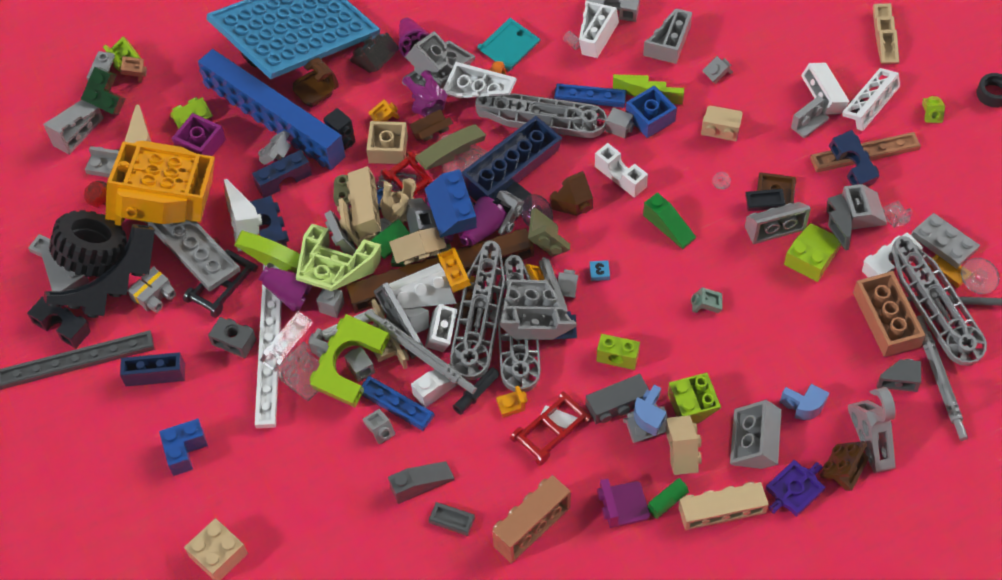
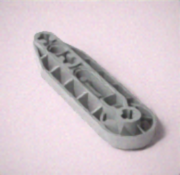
(560, 115)
(934, 294)
(481, 300)
(512, 365)

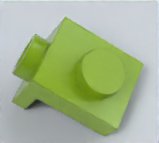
(934, 109)

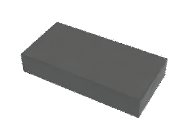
(451, 518)

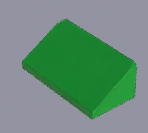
(392, 232)

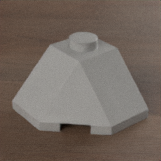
(429, 53)

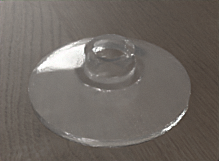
(984, 271)

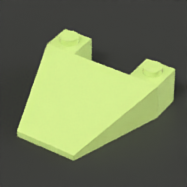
(332, 268)

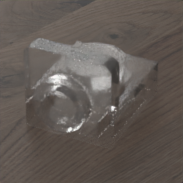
(897, 214)

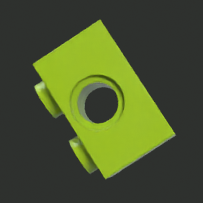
(618, 351)

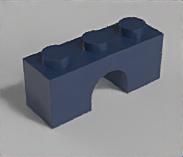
(849, 146)
(269, 177)
(268, 212)

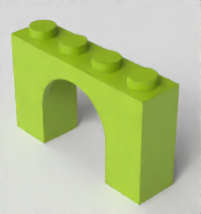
(349, 333)

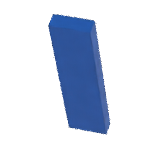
(591, 95)
(397, 403)

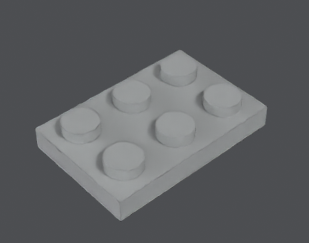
(945, 240)

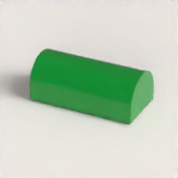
(667, 498)

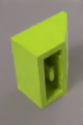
(694, 397)

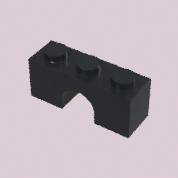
(72, 328)

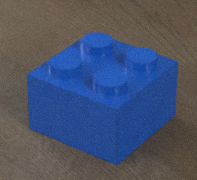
(651, 111)

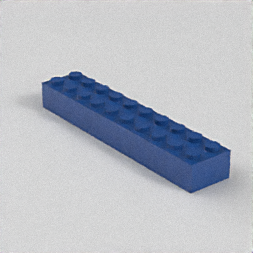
(272, 109)

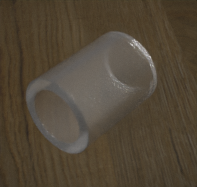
(572, 40)

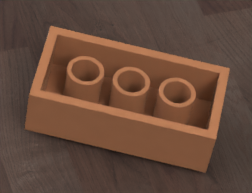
(888, 314)
(531, 518)

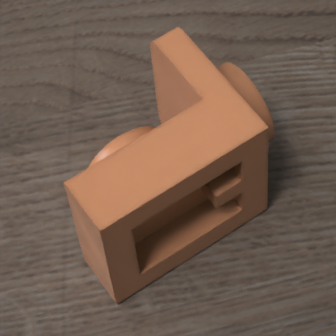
(133, 67)

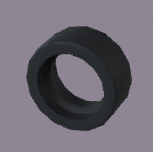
(986, 97)

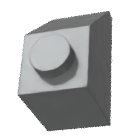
(903, 376)

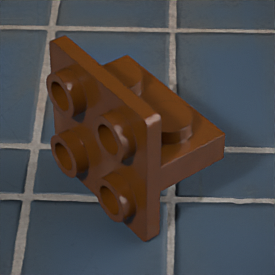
(846, 464)

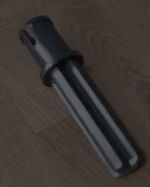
(481, 385)

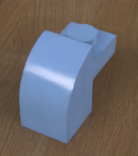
(806, 406)
(646, 414)

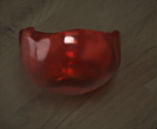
(96, 193)

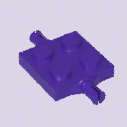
(795, 488)

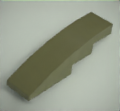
(453, 144)

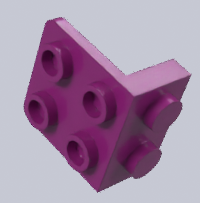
(623, 503)

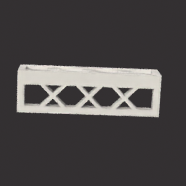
(876, 100)

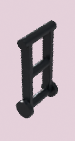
(216, 308)

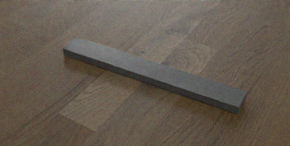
(76, 359)

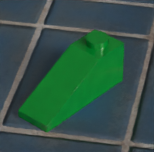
(667, 219)

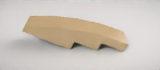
(885, 33)

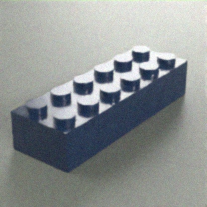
(511, 159)

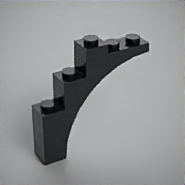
(93, 295)

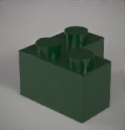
(98, 91)

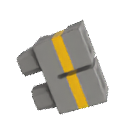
(151, 290)

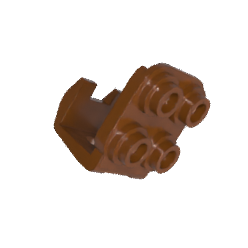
(316, 84)

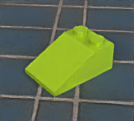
(812, 252)

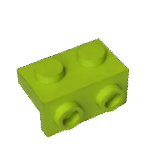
(121, 49)
(196, 106)

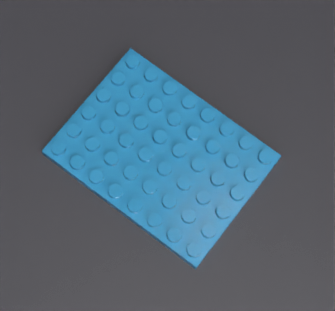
(291, 32)

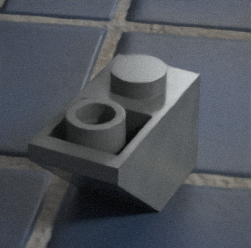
(419, 215)

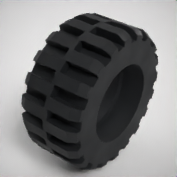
(86, 243)

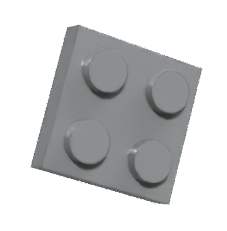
(339, 236)

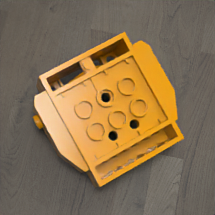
(158, 184)

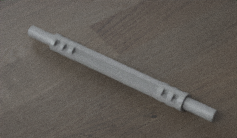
(421, 352)
(942, 381)

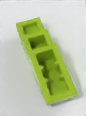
(637, 84)
(268, 251)

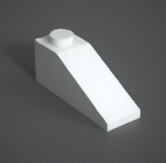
(431, 387)

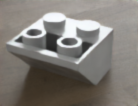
(864, 206)

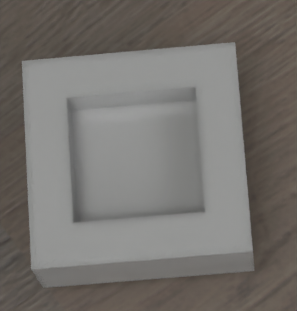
(39, 242)

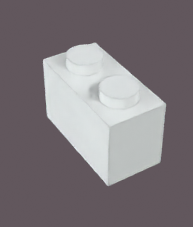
(441, 328)

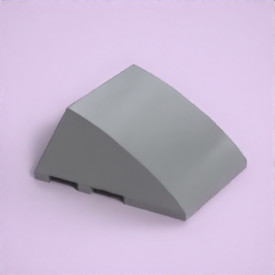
(534, 311)

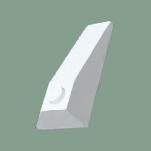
(476, 82)

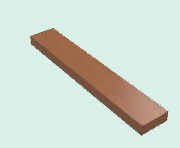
(876, 150)

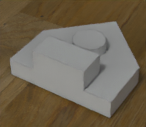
(275, 149)

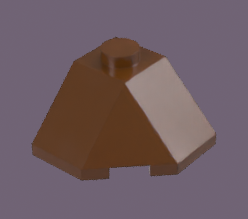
(573, 196)

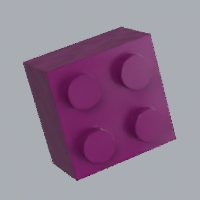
(199, 135)

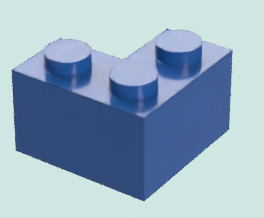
(179, 442)

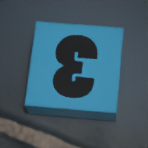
(599, 270)

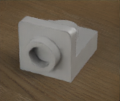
(379, 426)

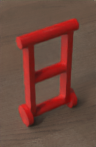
(390, 176)
(543, 455)

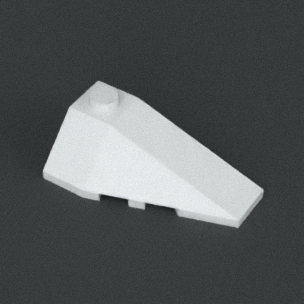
(242, 212)

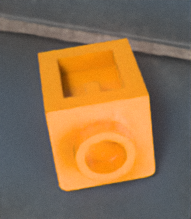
(384, 111)
(512, 402)

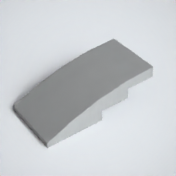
(454, 54)

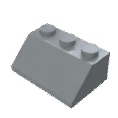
(777, 222)
(756, 435)

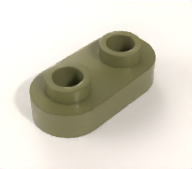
(341, 189)

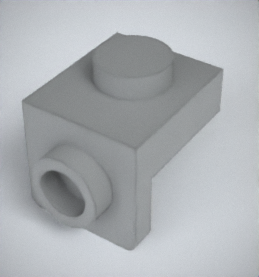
(717, 69)
(568, 283)
(317, 344)

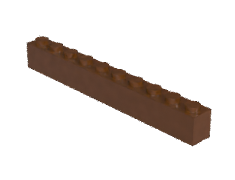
(362, 292)

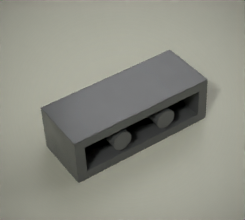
(615, 399)

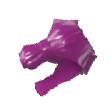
(427, 97)

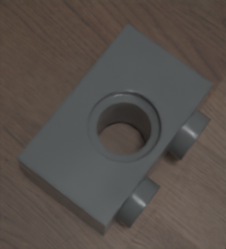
(240, 344)

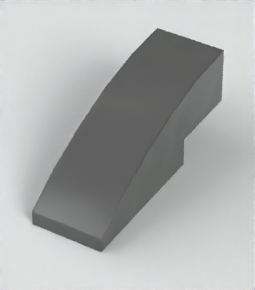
(840, 219)

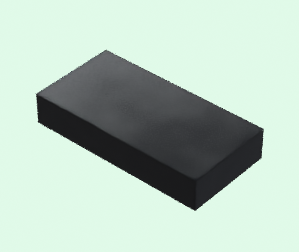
(764, 199)

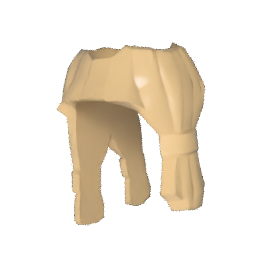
(394, 204)

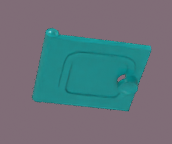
(509, 43)

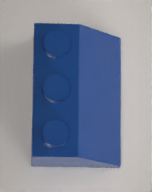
(451, 204)

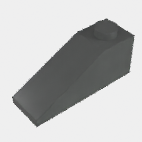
(419, 480)

